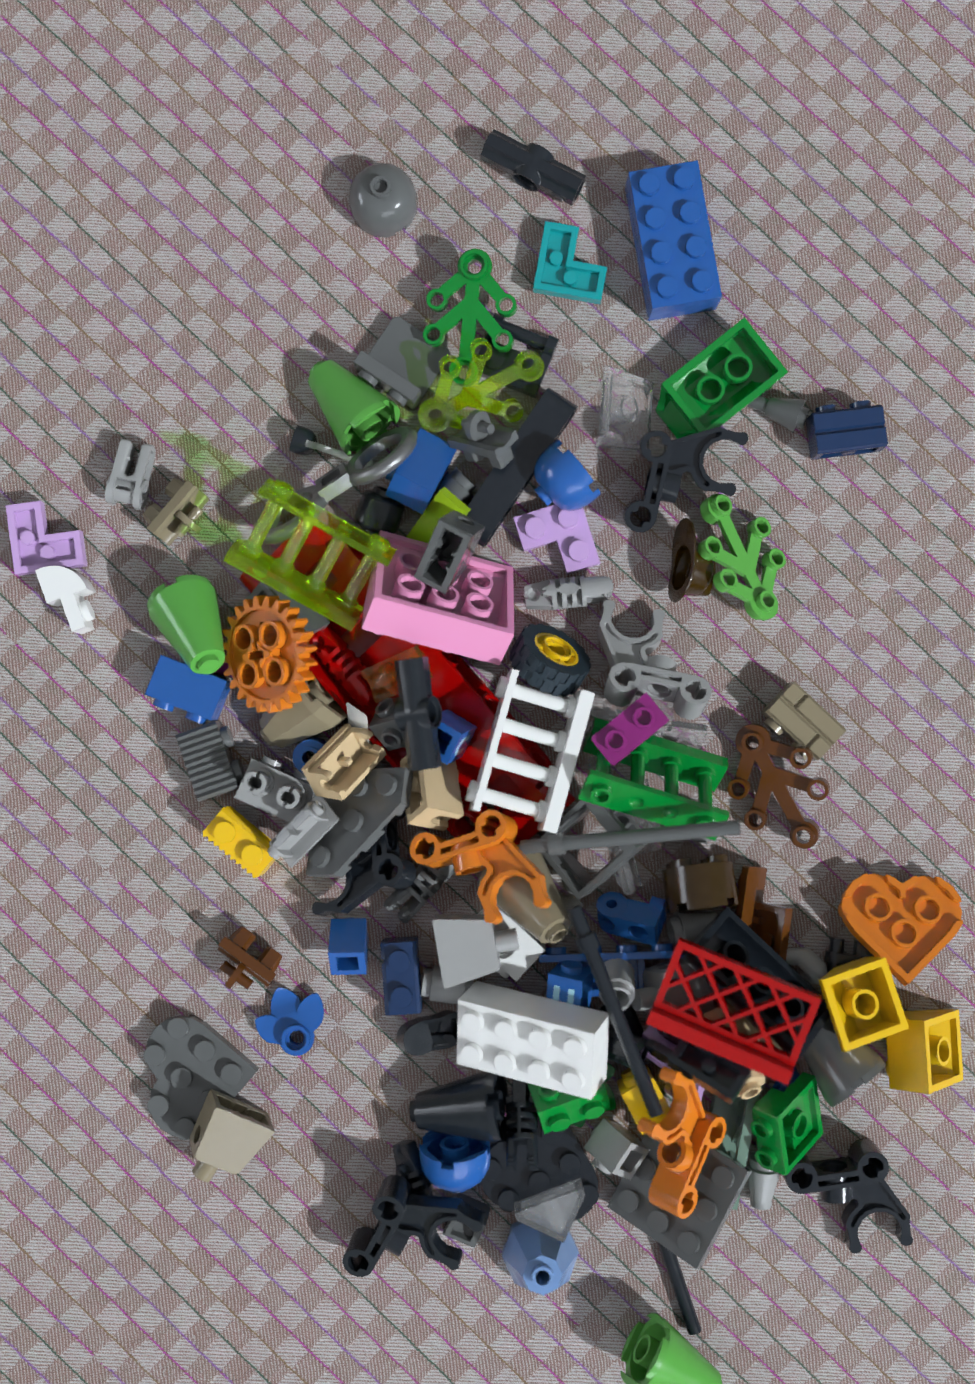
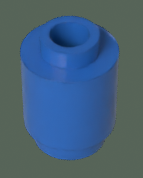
(299, 754)

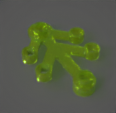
(474, 393)

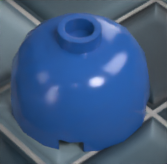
(563, 479)
(454, 1161)

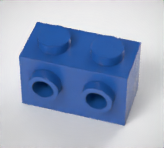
(421, 473)
(178, 686)

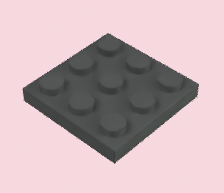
(687, 1238)

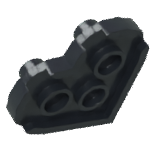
(559, 1162)

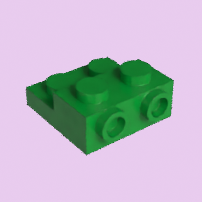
(787, 1124)

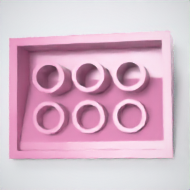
(468, 620)

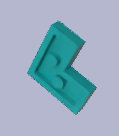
(559, 274)

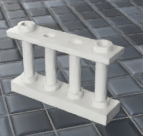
(555, 777)

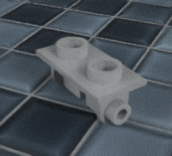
(303, 831)

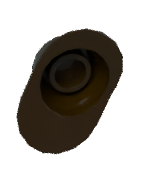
(689, 571)

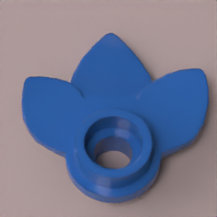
(291, 1015)

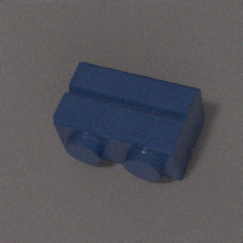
(846, 430)
(401, 975)

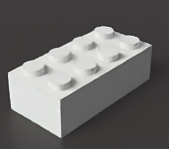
(533, 1039)

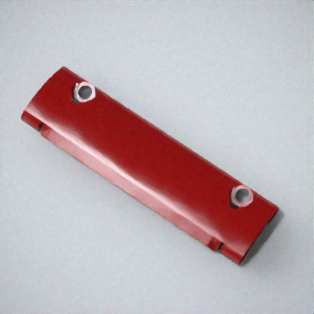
(452, 683)

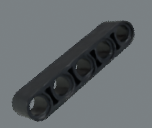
(506, 485)

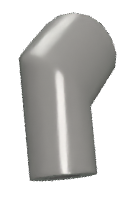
(808, 961)

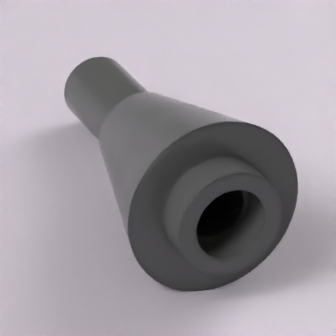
(784, 411)

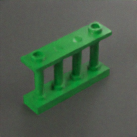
(664, 758)

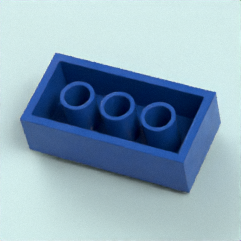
(673, 240)

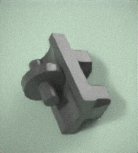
(483, 439)

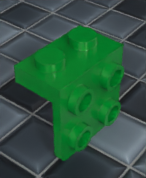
(560, 1110)

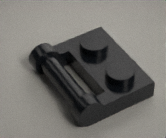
(500, 360)

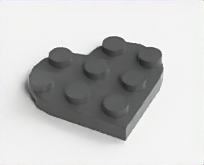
(188, 1063)

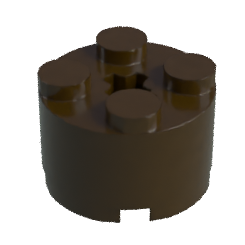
(699, 885)

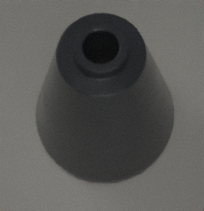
(464, 1108)

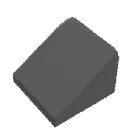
(460, 1231)

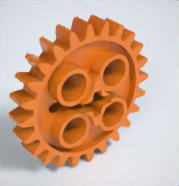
(268, 653)

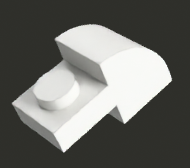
(68, 588)

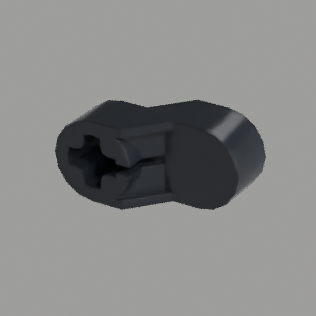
(417, 1037)

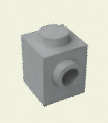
(615, 1149)

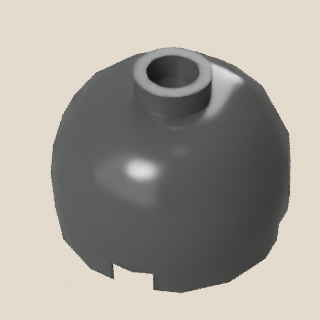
(383, 200)

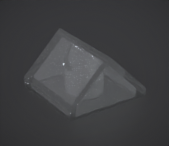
(623, 410)

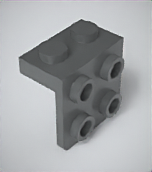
(401, 363)

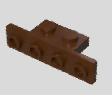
(767, 920)

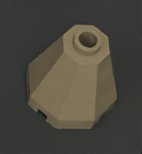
(307, 718)

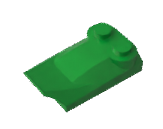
(719, 382)

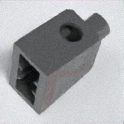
(453, 542)

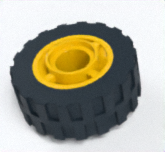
(549, 660)

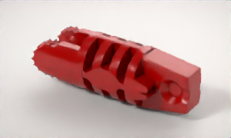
(343, 663)

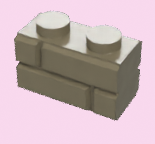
(802, 721)

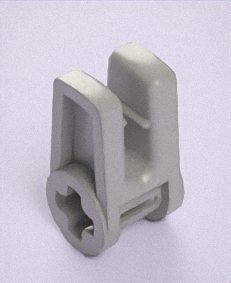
(133, 488)

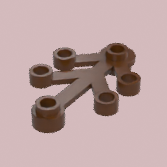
(775, 780)

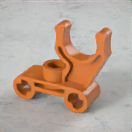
(484, 851)
(686, 1130)

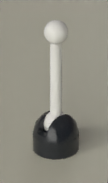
(305, 442)

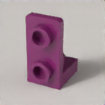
(629, 729)

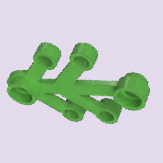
(757, 594)

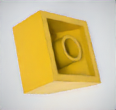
(862, 1002)
(927, 1053)

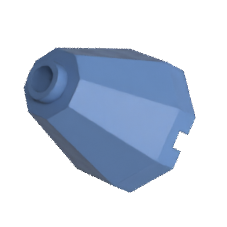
(538, 1259)

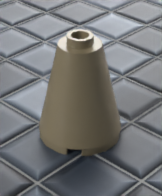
(516, 900)

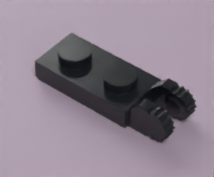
(705, 1068)

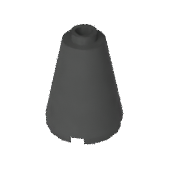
(839, 1071)

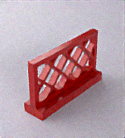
(729, 1041)

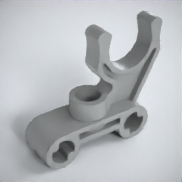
(646, 673)

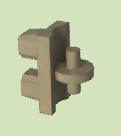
(179, 512)

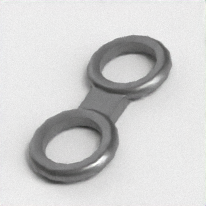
(347, 475)

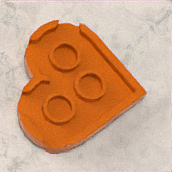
(902, 920)

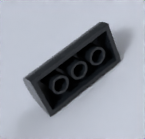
(736, 940)

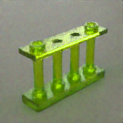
(281, 573)

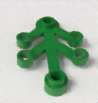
(470, 308)

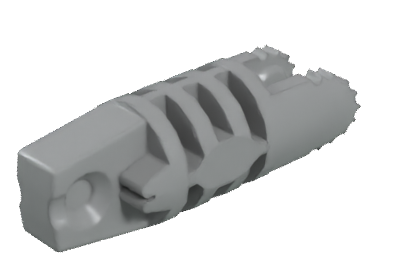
(567, 592)

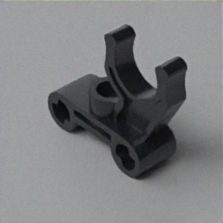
(666, 470)
(372, 872)
(857, 1178)
(404, 1216)

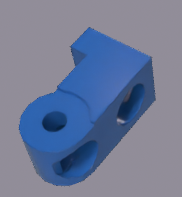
(631, 918)

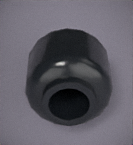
(378, 512)

